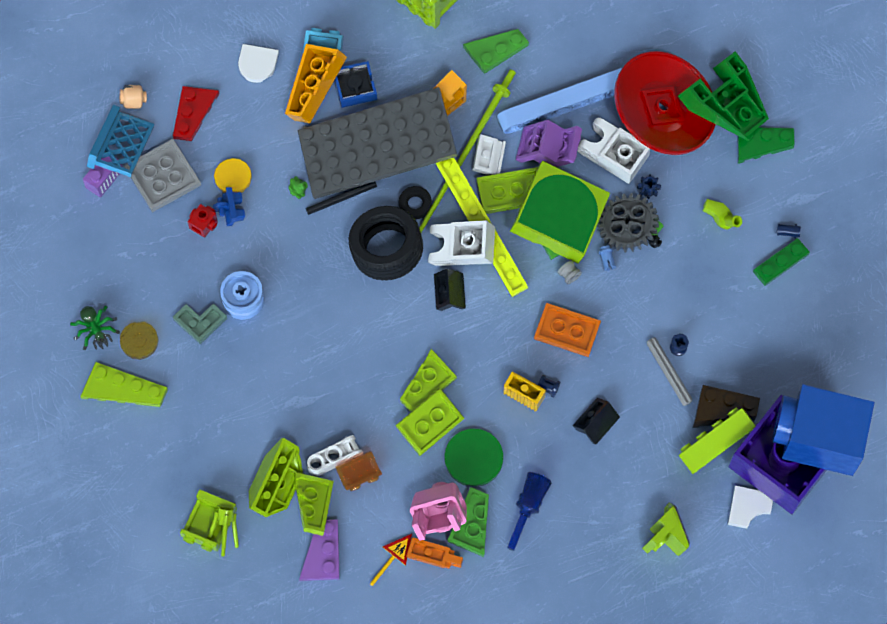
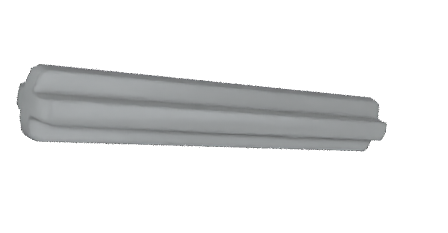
(669, 371)

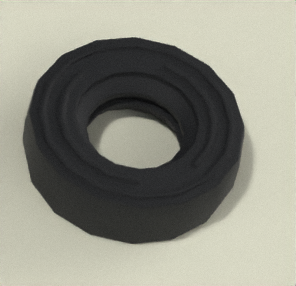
(415, 191)

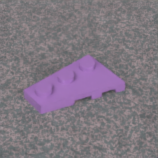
(323, 555)

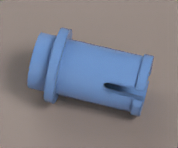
(607, 257)

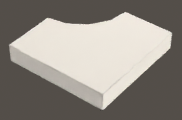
(747, 505)

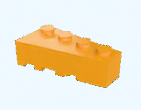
(313, 80)

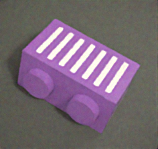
(100, 178)

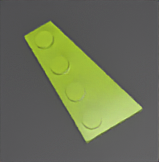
(115, 385)

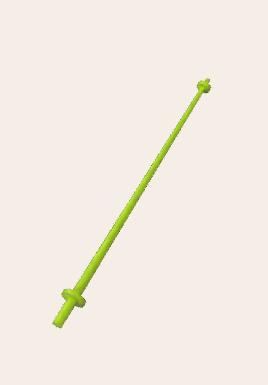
(501, 91)

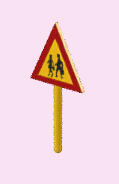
(398, 550)

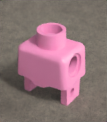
(438, 509)

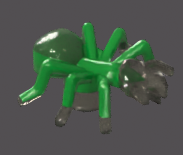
(94, 326)

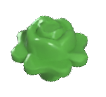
(297, 187)

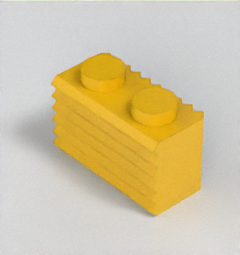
(524, 391)

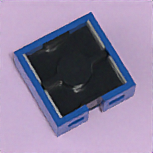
(355, 85)

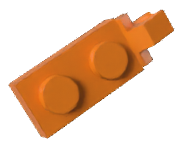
(433, 554)

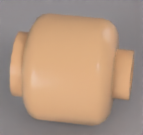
(132, 96)

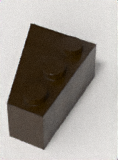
(717, 403)

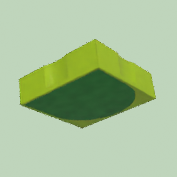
(560, 212)

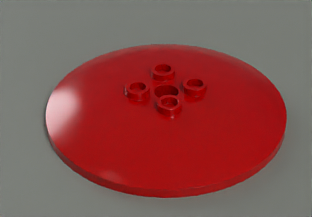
(654, 80)

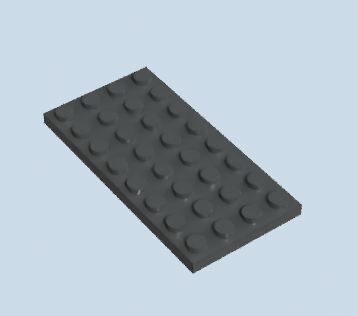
(377, 143)

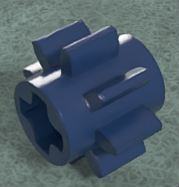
(644, 186)

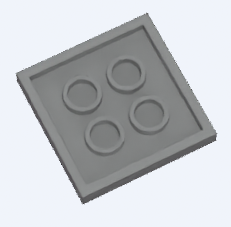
(163, 175)

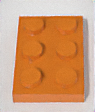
(567, 329)

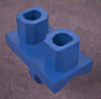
(226, 206)

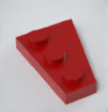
(192, 110)

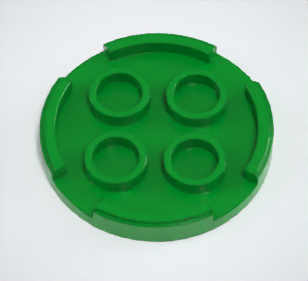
(473, 457)

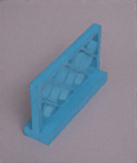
(107, 133)

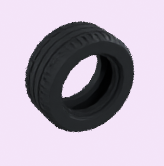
(379, 220)

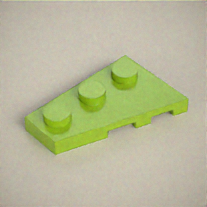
(430, 377)
(314, 501)

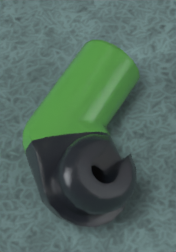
(656, 242)

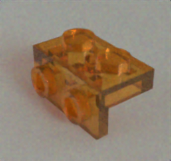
(358, 471)

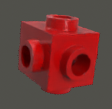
(203, 220)

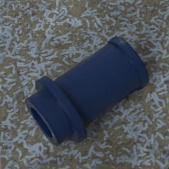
(788, 230)

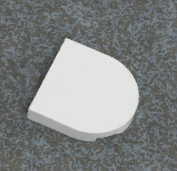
(257, 62)

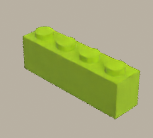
(716, 441)

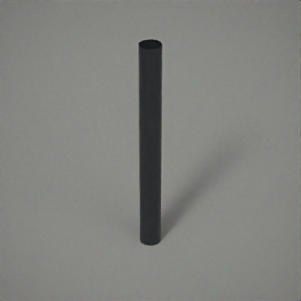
(341, 197)

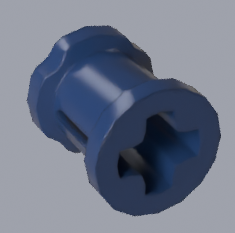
(679, 351)
(549, 385)

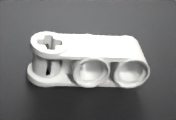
(345, 449)

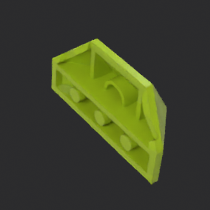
(275, 479)

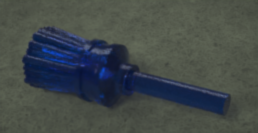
(529, 503)

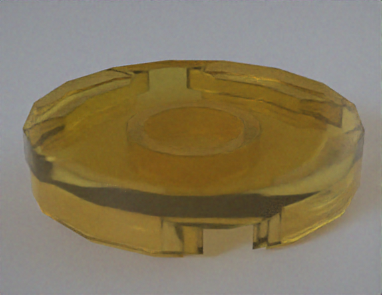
(139, 340)

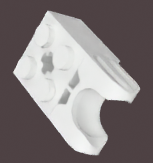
(616, 152)
(464, 243)

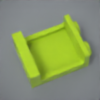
(201, 519)

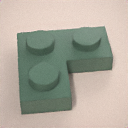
(200, 326)

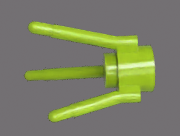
(225, 517)

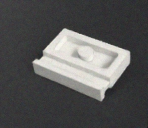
(488, 155)

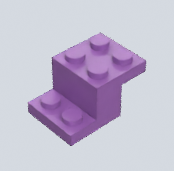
(549, 143)

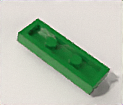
(781, 262)

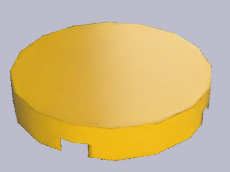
(233, 174)

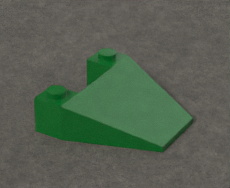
(733, 104)

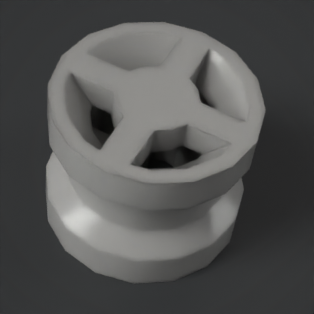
(569, 272)

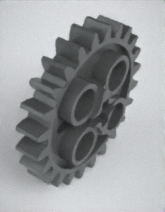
(625, 237)

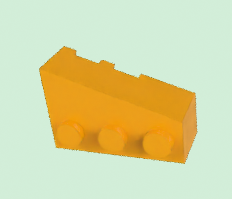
(452, 91)

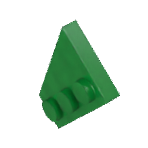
(765, 141)

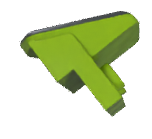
(670, 531)

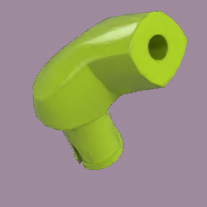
(721, 214)

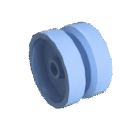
(242, 295)

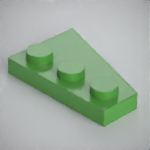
(495, 49)
(473, 532)

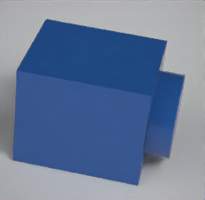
(824, 429)

